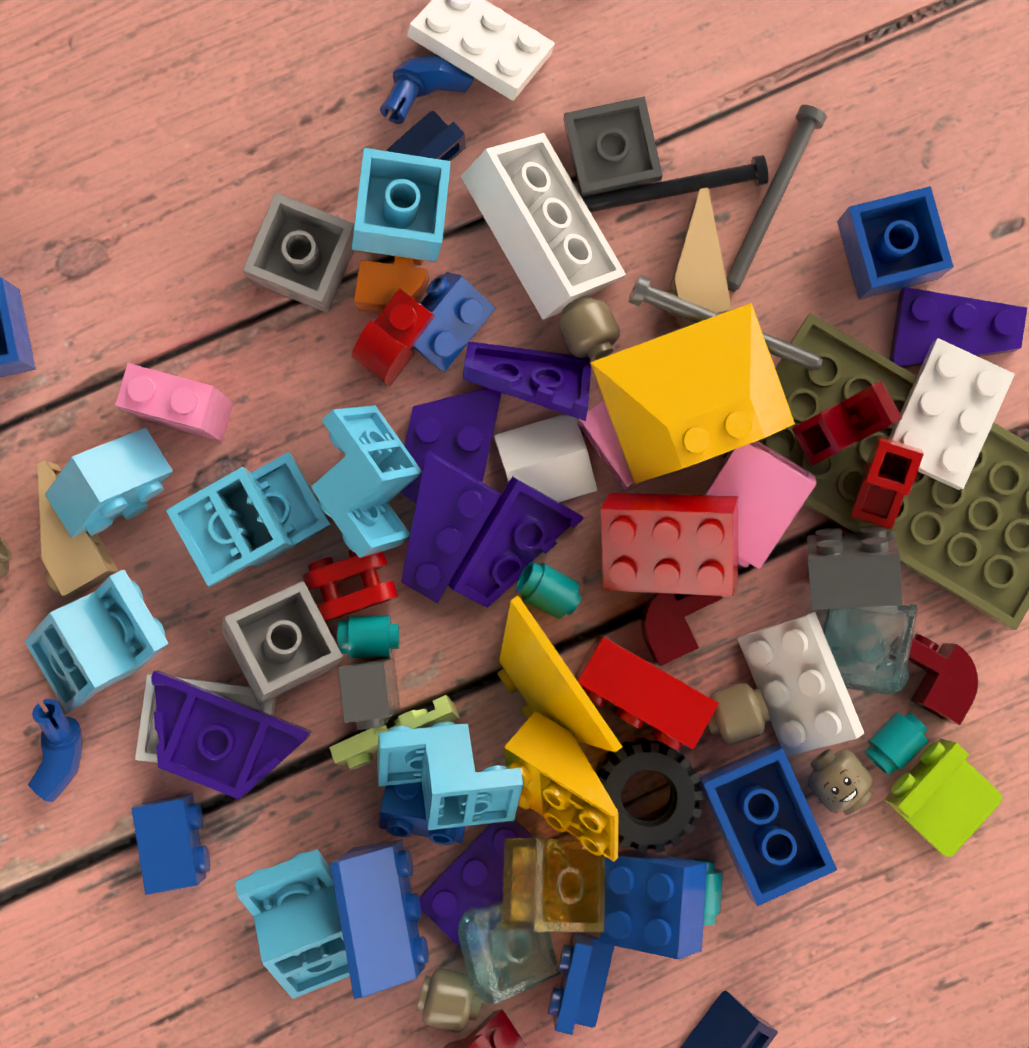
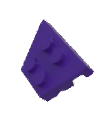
(455, 430)
(218, 738)

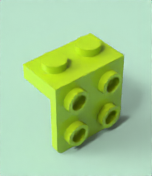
(944, 797)

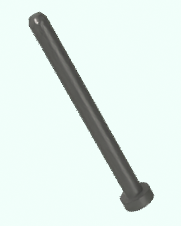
(809, 119)
(644, 292)

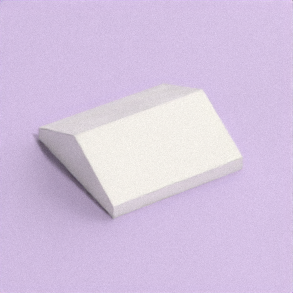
(548, 457)

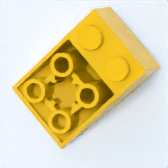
(563, 784)

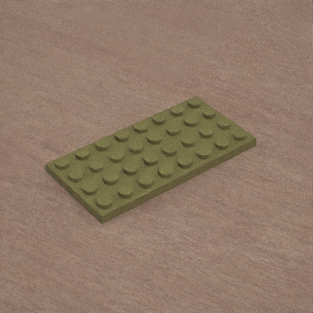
(958, 539)

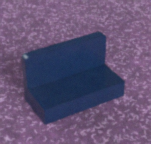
(431, 139)
(730, 1026)

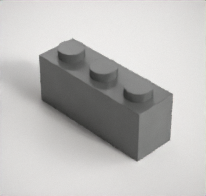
(369, 693)

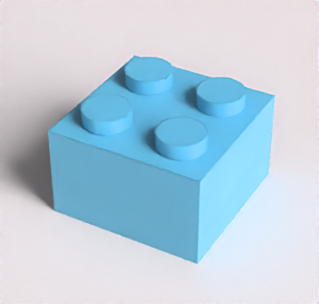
(401, 205)
(108, 483)

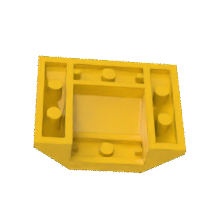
(692, 394)
(546, 682)

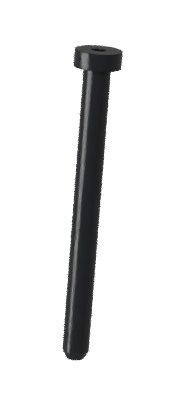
(755, 171)

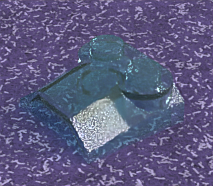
(872, 645)
(503, 960)

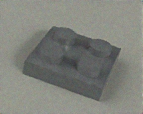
(612, 146)

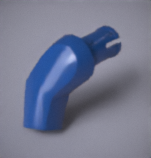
(419, 78)
(60, 748)

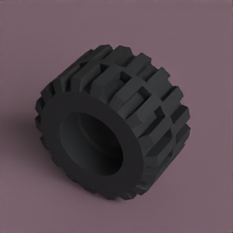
(683, 801)

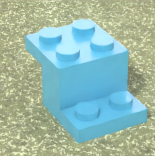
(365, 480)
(248, 518)
(96, 641)
(445, 766)
(297, 922)

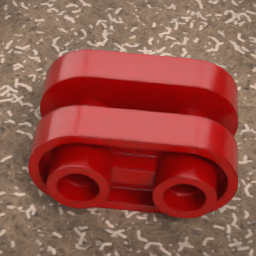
(325, 575)

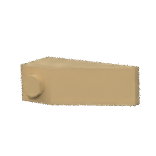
(699, 267)
(73, 562)

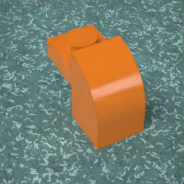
(380, 281)

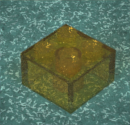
(552, 886)

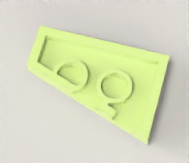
(359, 749)

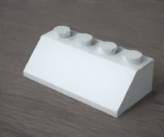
(541, 223)

